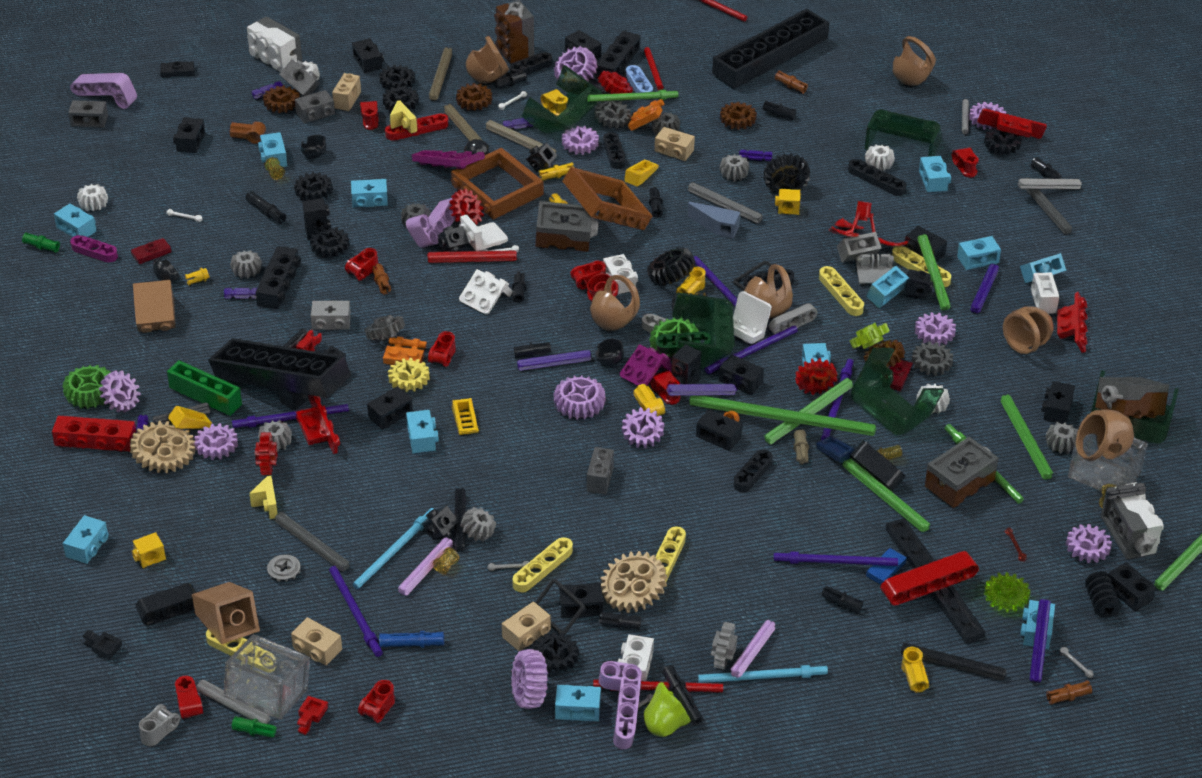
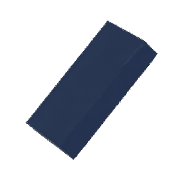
(835, 448)

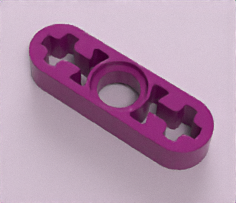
(83, 244)

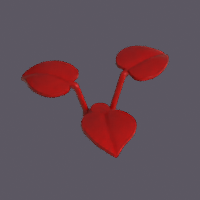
(862, 213)

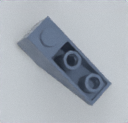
(716, 219)

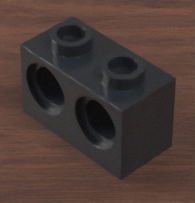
(1132, 586)

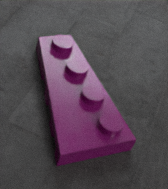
(448, 158)

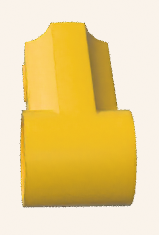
(694, 282)
(648, 400)
(914, 669)

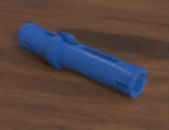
(411, 639)

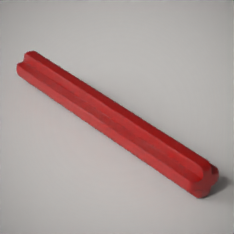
(472, 256)

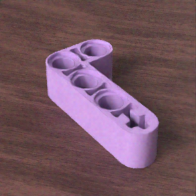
(106, 84)
(426, 229)
(625, 705)

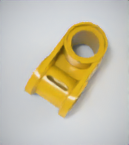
(554, 102)

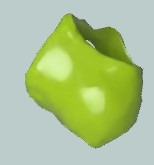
(664, 713)

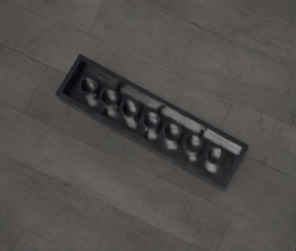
(770, 48)
(280, 367)

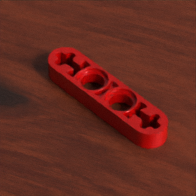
(433, 123)

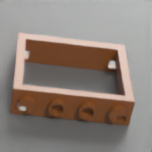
(532, 184)
(585, 186)

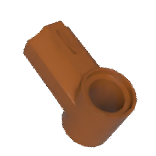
(248, 131)

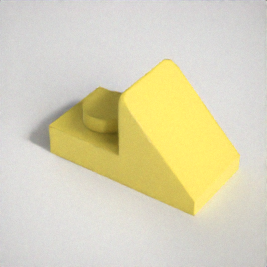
(402, 116)
(264, 496)

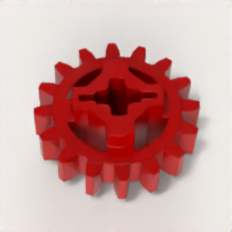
(614, 83)
(466, 204)
(816, 376)
(266, 453)

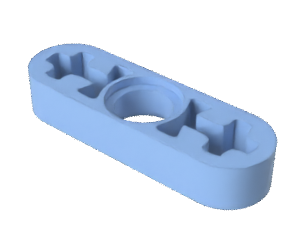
(635, 74)

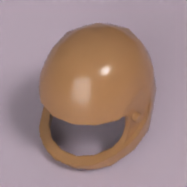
(486, 63)
(910, 68)
(779, 300)
(608, 311)
(1027, 328)
(1112, 432)

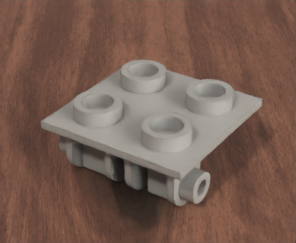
(872, 269)

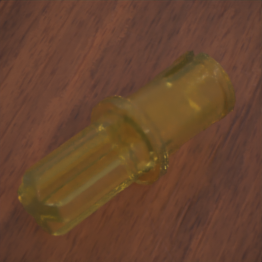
(891, 452)

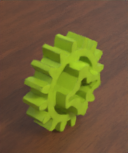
(869, 335)

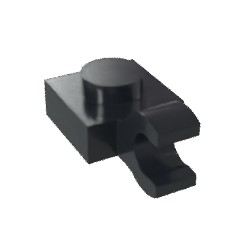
(103, 645)

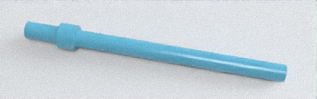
(391, 551)
(804, 671)

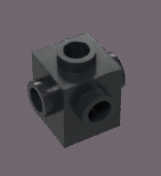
(541, 157)
(452, 239)
(918, 284)
(439, 522)

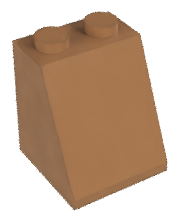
(154, 306)
(227, 611)

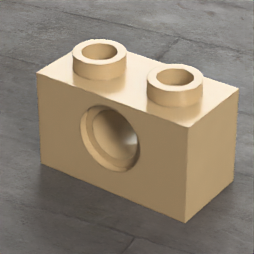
(346, 91)
(674, 143)
(526, 626)
(316, 641)

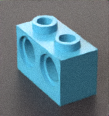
(887, 287)

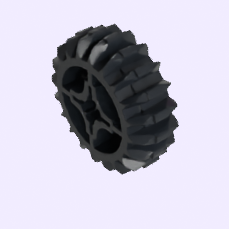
(786, 173)
(671, 266)

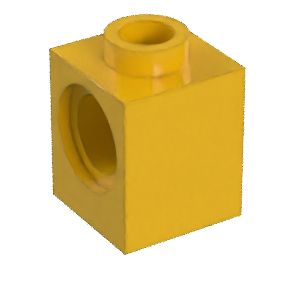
(788, 201)
(148, 550)

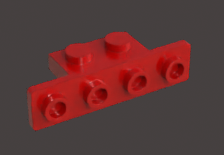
(1011, 124)
(1072, 322)
(316, 425)

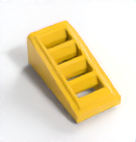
(640, 172)
(464, 404)
(188, 419)

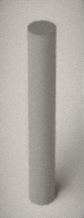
(965, 116)

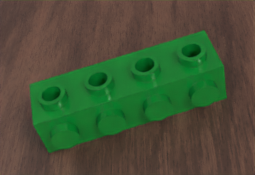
(204, 387)

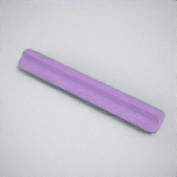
(424, 567)
(752, 649)

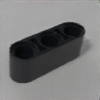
(877, 465)
(166, 604)

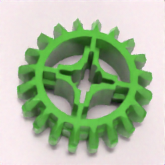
(671, 327)
(83, 386)

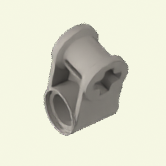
(157, 725)

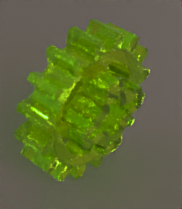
(1007, 592)

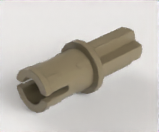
(801, 446)

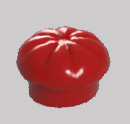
(597, 283)

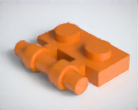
(646, 114)
(397, 352)

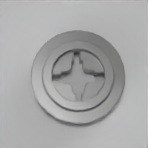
(279, 562)

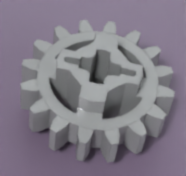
(724, 645)

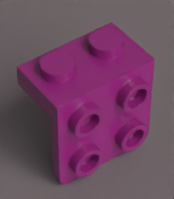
(644, 365)

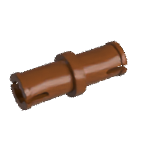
(791, 82)
(381, 279)
(1069, 692)

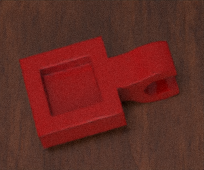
(309, 341)
(311, 710)

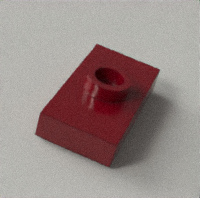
(151, 251)
(900, 373)

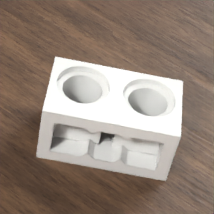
(620, 266)
(1045, 292)
(638, 652)

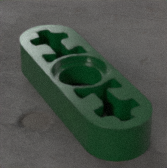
(669, 338)

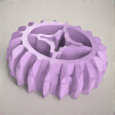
(574, 60)
(579, 397)
(529, 679)

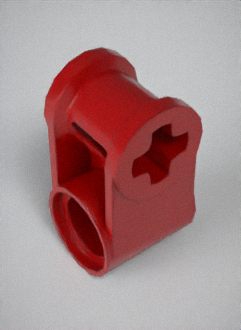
(369, 112)
(965, 161)
(362, 263)
(587, 272)
(443, 349)
(660, 383)
(188, 698)
(378, 701)

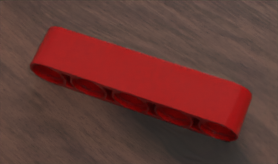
(929, 578)

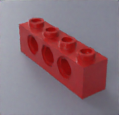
(93, 433)

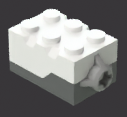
(273, 43)
(1132, 525)

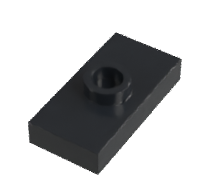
(177, 68)

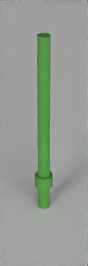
(661, 94)
(958, 437)

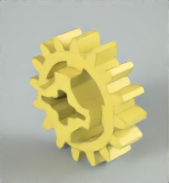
(408, 374)

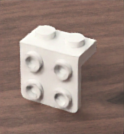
(484, 235)
(484, 291)
(750, 317)

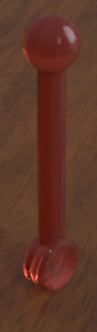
(1022, 556)

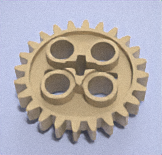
(162, 447)
(633, 581)

